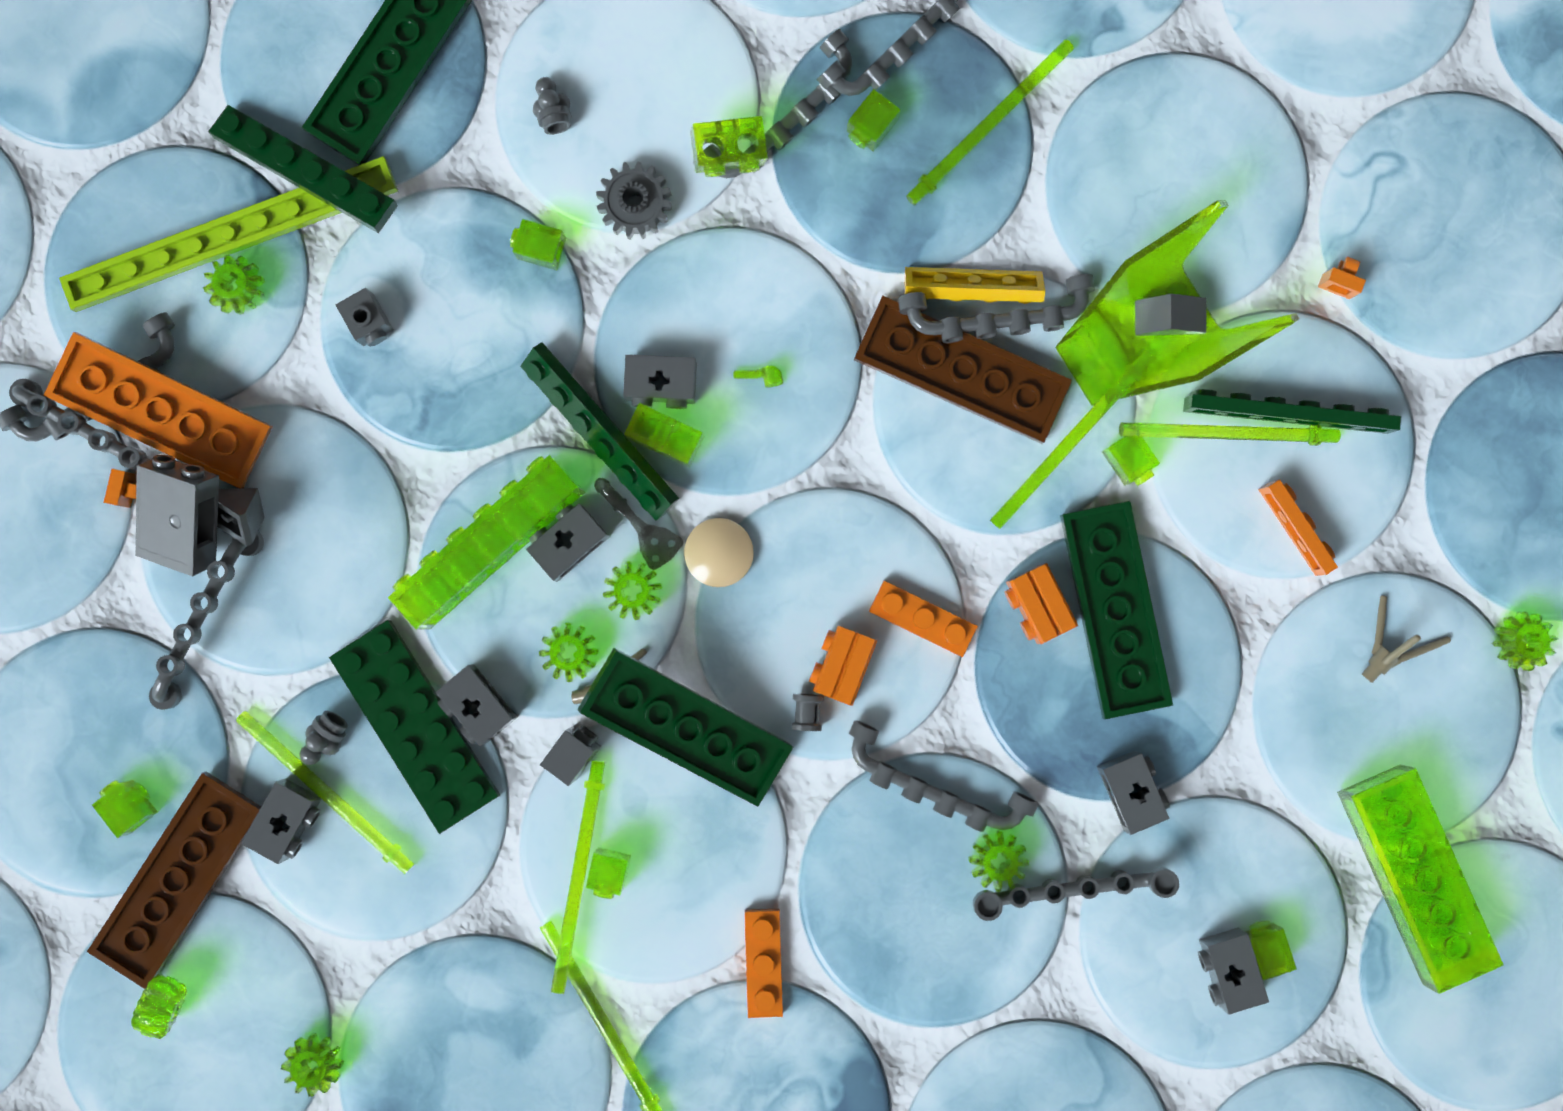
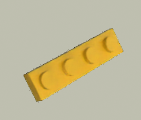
(976, 284)

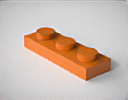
(1299, 527)
(922, 618)
(763, 963)

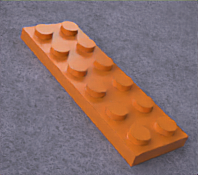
(157, 410)

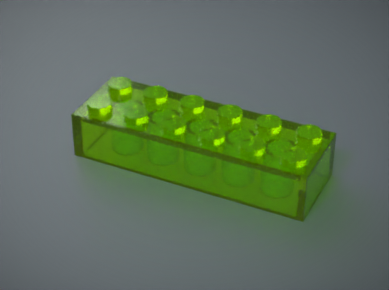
(485, 544)
(1420, 878)

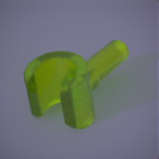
(771, 375)

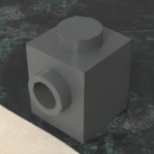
(365, 318)

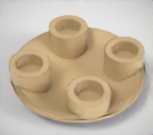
(718, 552)

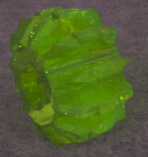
(222, 289)
(624, 582)
(1533, 632)
(557, 649)
(1006, 869)
(159, 1006)
(318, 1077)

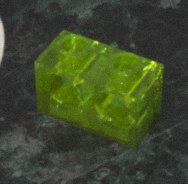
(726, 135)

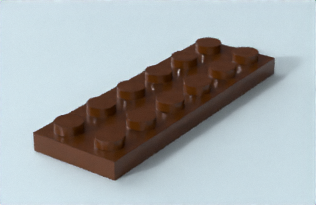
(965, 373)
(175, 880)

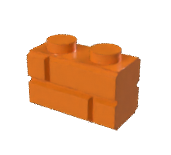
(1040, 604)
(843, 665)

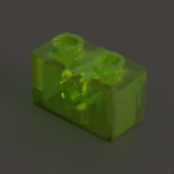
(664, 435)

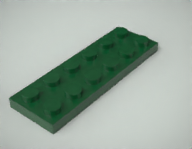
(381, 74)
(1116, 610)
(414, 727)
(684, 727)

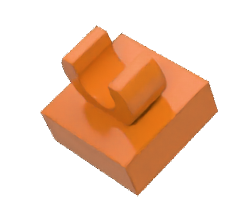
(1343, 279)
(121, 488)

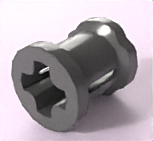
(807, 712)

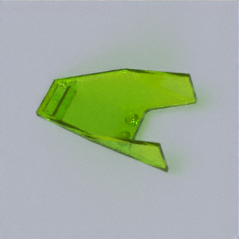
(1105, 332)

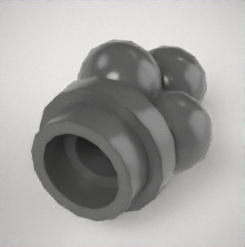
(551, 107)
(323, 736)

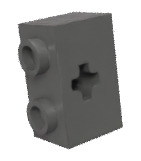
(644, 369)
(561, 560)
(473, 686)
(571, 754)
(1133, 812)
(266, 831)
(1246, 985)

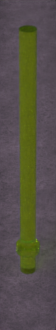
(928, 182)
(1132, 373)
(1313, 435)
(594, 786)
(330, 797)
(648, 1101)

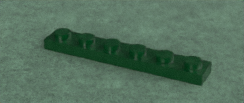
(303, 168)
(1305, 413)
(599, 431)

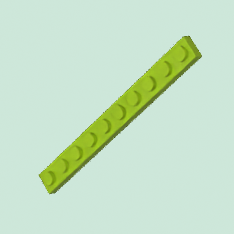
(210, 241)

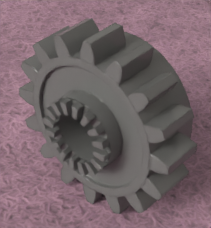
(628, 183)

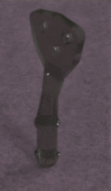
(645, 531)

